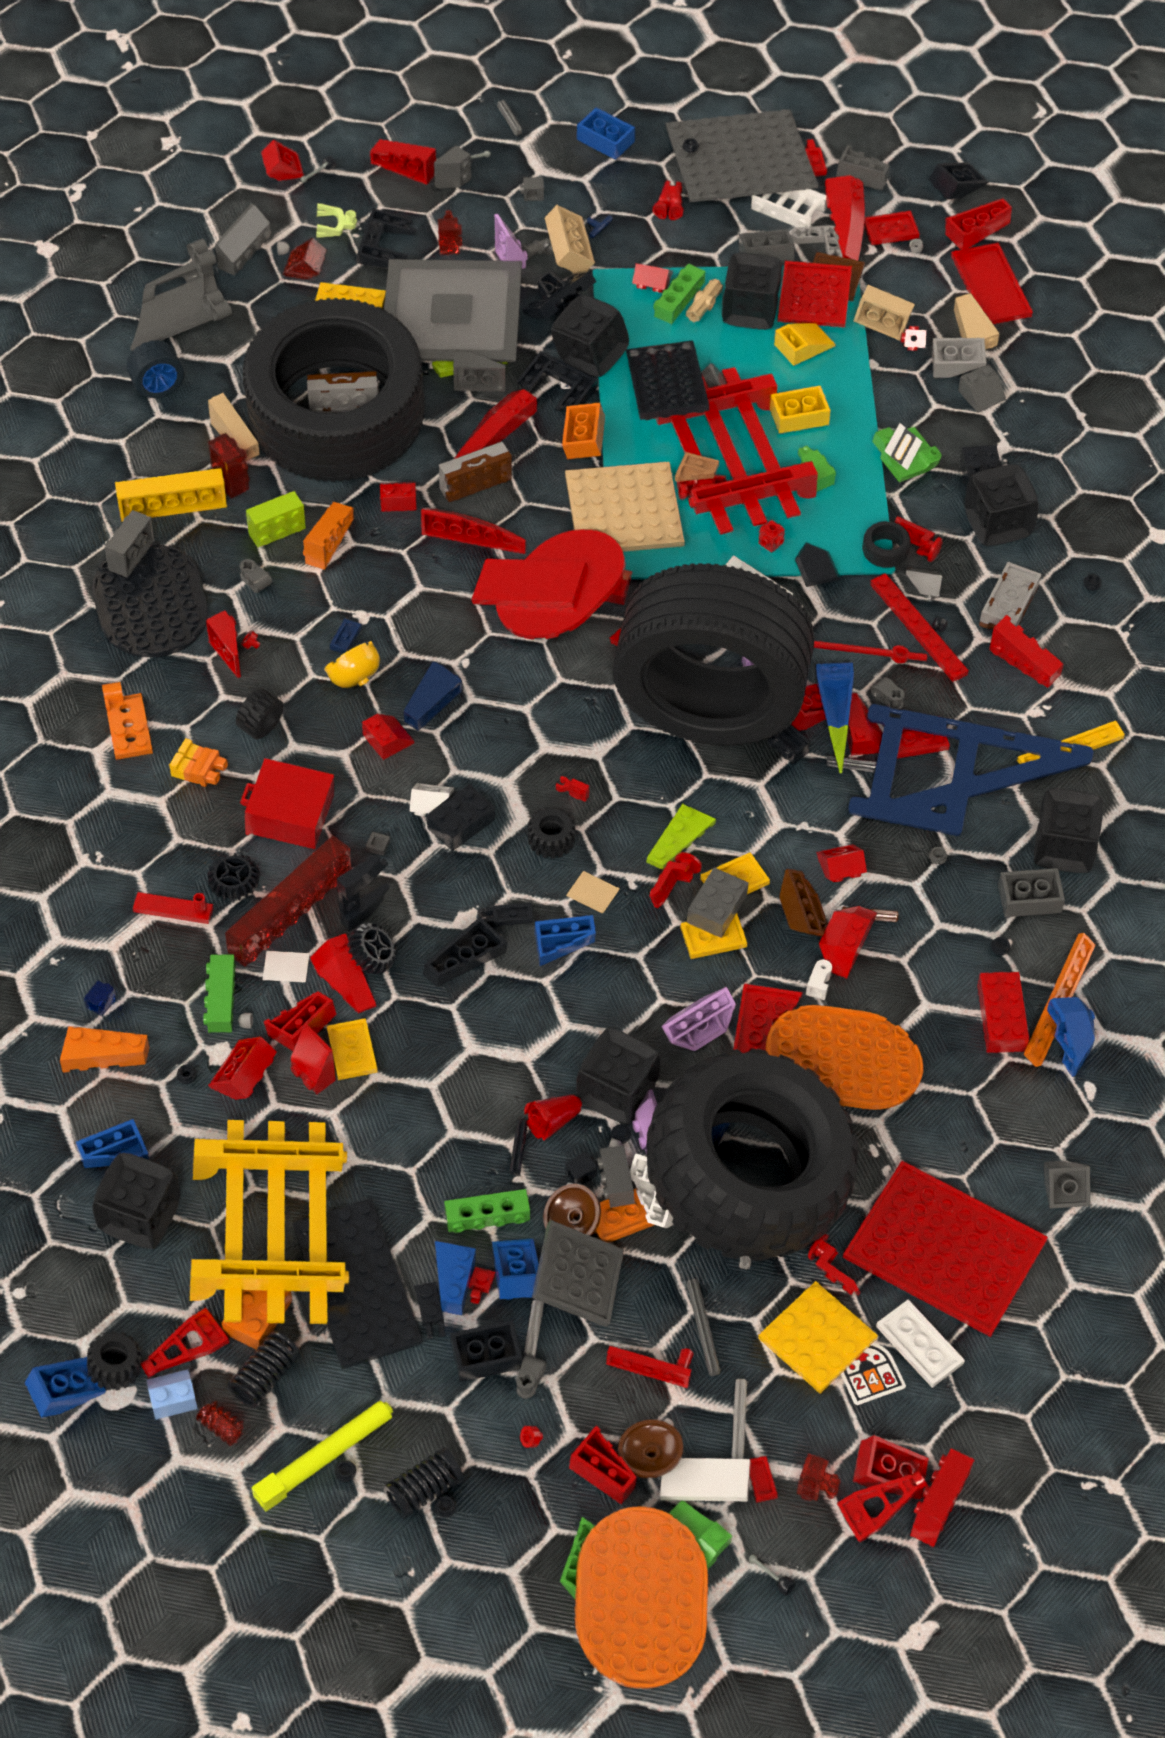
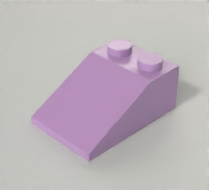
(506, 244)

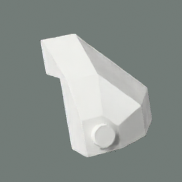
(646, 1193)

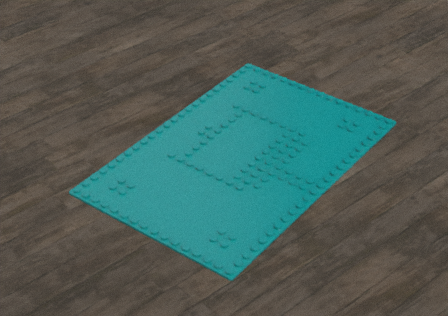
(831, 519)

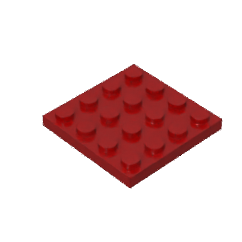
(814, 293)

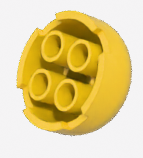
(354, 666)

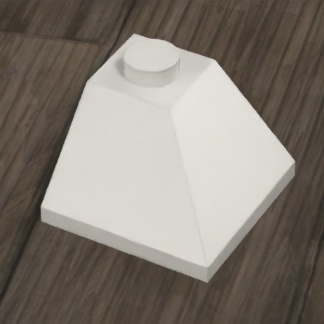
(427, 797)

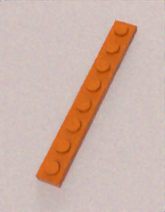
(1064, 988)

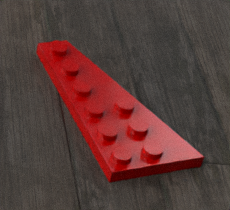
(758, 1012)

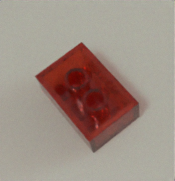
(232, 460)

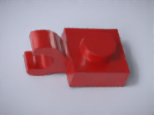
(576, 788)
(480, 1282)

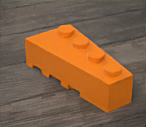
(327, 535)
(102, 1048)

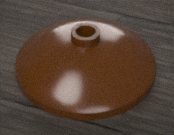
(570, 1202)
(650, 1439)

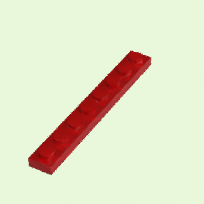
(919, 627)

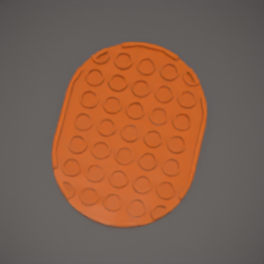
(852, 1052)
(641, 1597)

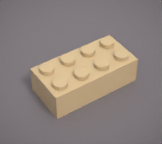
(569, 240)

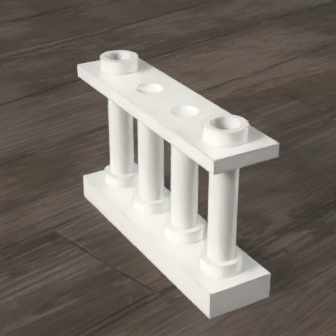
(776, 210)

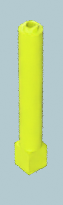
(276, 1486)

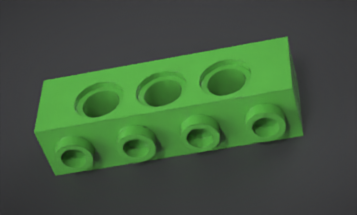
(679, 293)
(495, 1203)

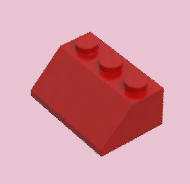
(243, 1068)

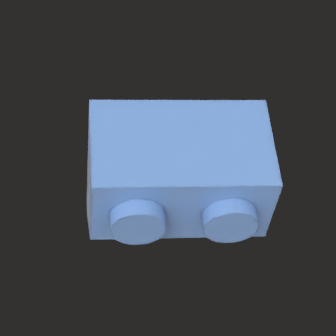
(171, 1394)

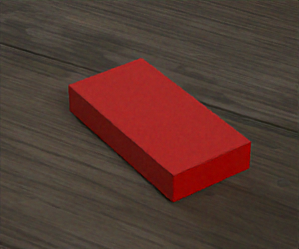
(762, 1480)

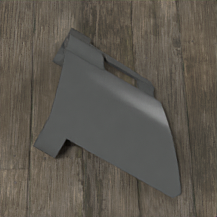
(185, 305)

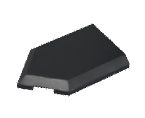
(816, 565)

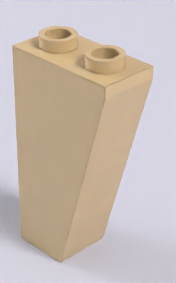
(974, 322)
(226, 420)

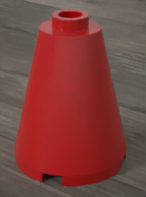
(551, 1114)

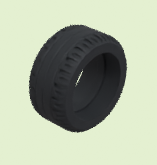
(889, 531)

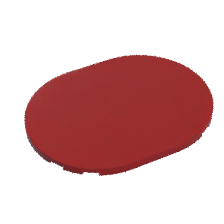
(601, 579)

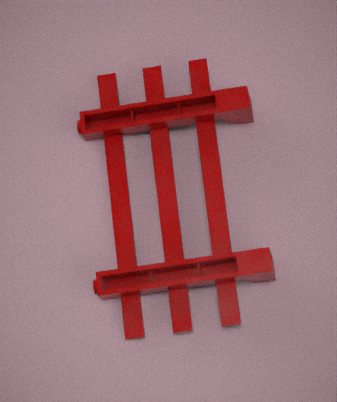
(743, 488)

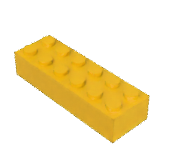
(172, 494)

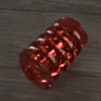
(220, 1423)

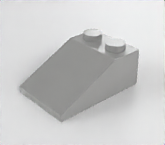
(957, 356)

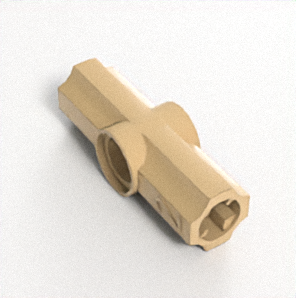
(704, 300)

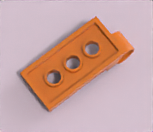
(115, 703)

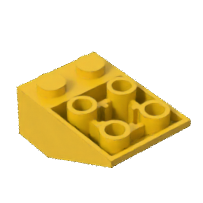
(801, 341)

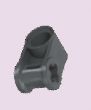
(254, 576)
(888, 694)
(530, 1376)

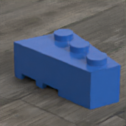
(104, 1146)
(454, 1271)

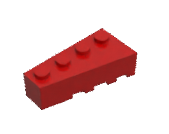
(405, 159)
(978, 223)
(1024, 653)
(941, 1496)

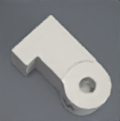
(820, 975)

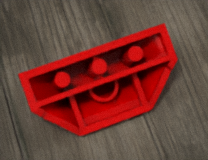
(845, 938)

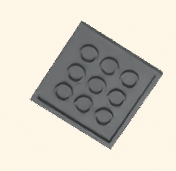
(578, 1273)

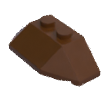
(802, 904)

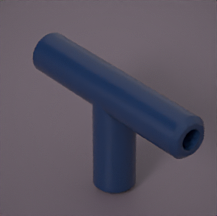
(598, 226)

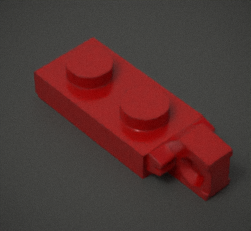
(816, 158)

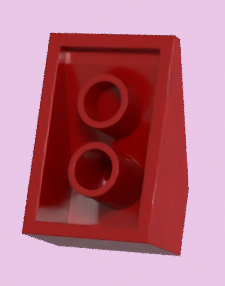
(223, 639)
(811, 709)
(313, 1061)
(885, 1461)

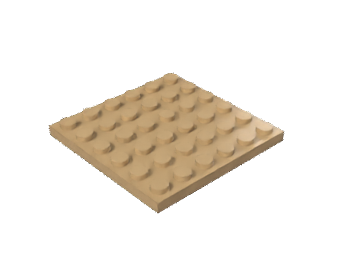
(628, 504)

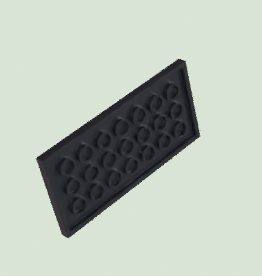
(667, 380)
(373, 1311)

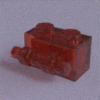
(449, 234)
(815, 1478)

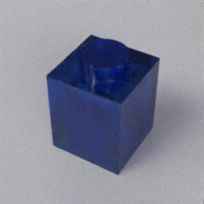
(100, 998)

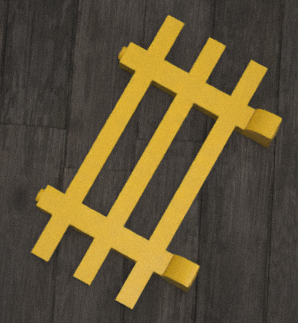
(275, 1273)

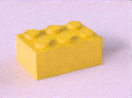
(799, 409)

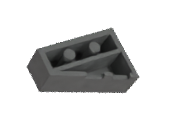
(870, 171)

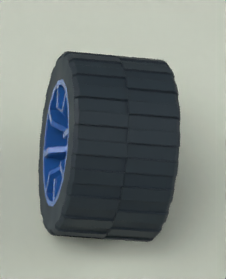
(155, 369)

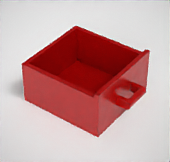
(288, 803)

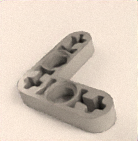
(823, 236)

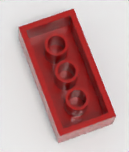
(1003, 1012)

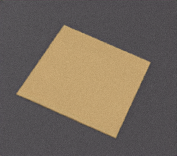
(592, 892)

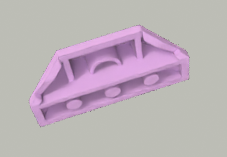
(701, 1021)
(643, 1117)

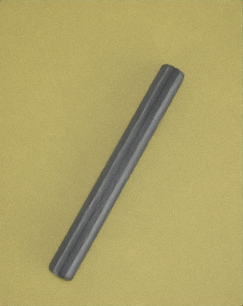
(703, 1327)

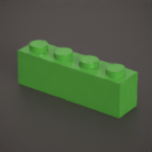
(220, 993)

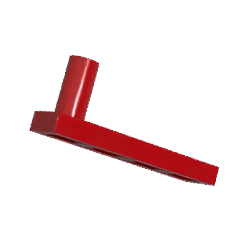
(174, 908)
(650, 1367)

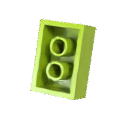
(275, 519)

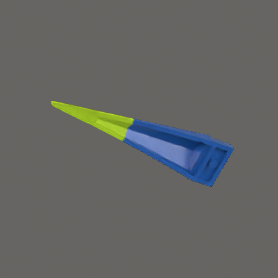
(835, 689)

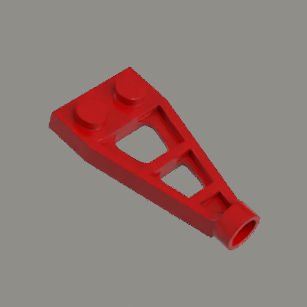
(205, 1327)
(856, 1514)

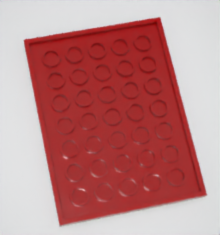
(945, 1248)

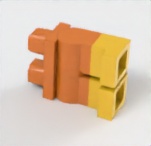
(197, 764)

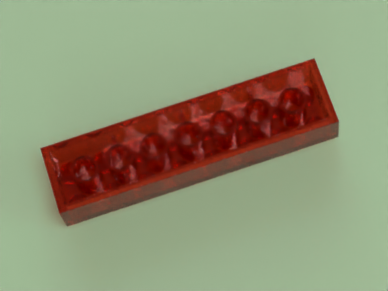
(288, 901)

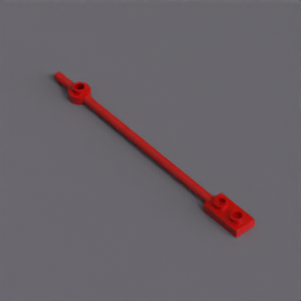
(898, 654)

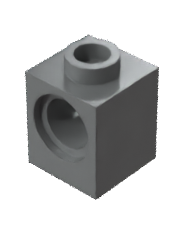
(532, 188)

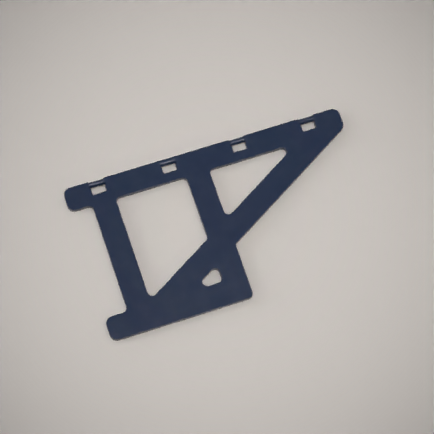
(915, 809)

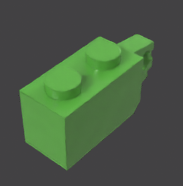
(825, 472)

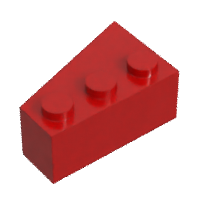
(314, 1011)
(603, 1467)

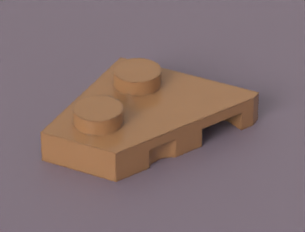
(696, 467)

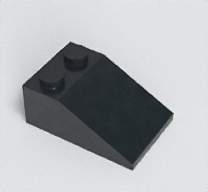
(957, 179)

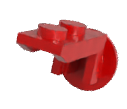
(923, 538)
(681, 870)
(826, 1255)

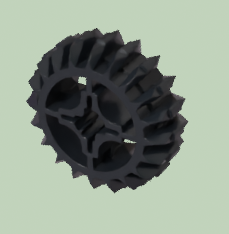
(231, 883)
(368, 951)

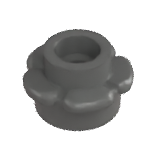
(940, 852)

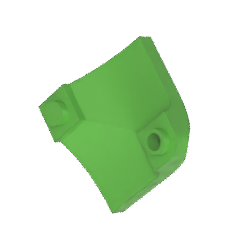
(923, 461)
(708, 1534)

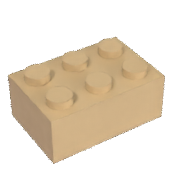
(883, 312)

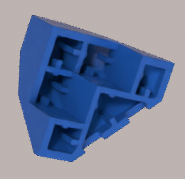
(1073, 1031)

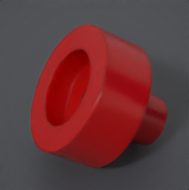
(250, 640)
(530, 1436)

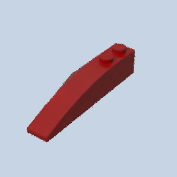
(847, 206)
(501, 421)
(469, 530)

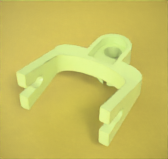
(345, 221)

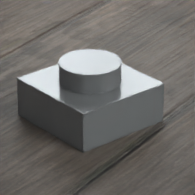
(377, 843)

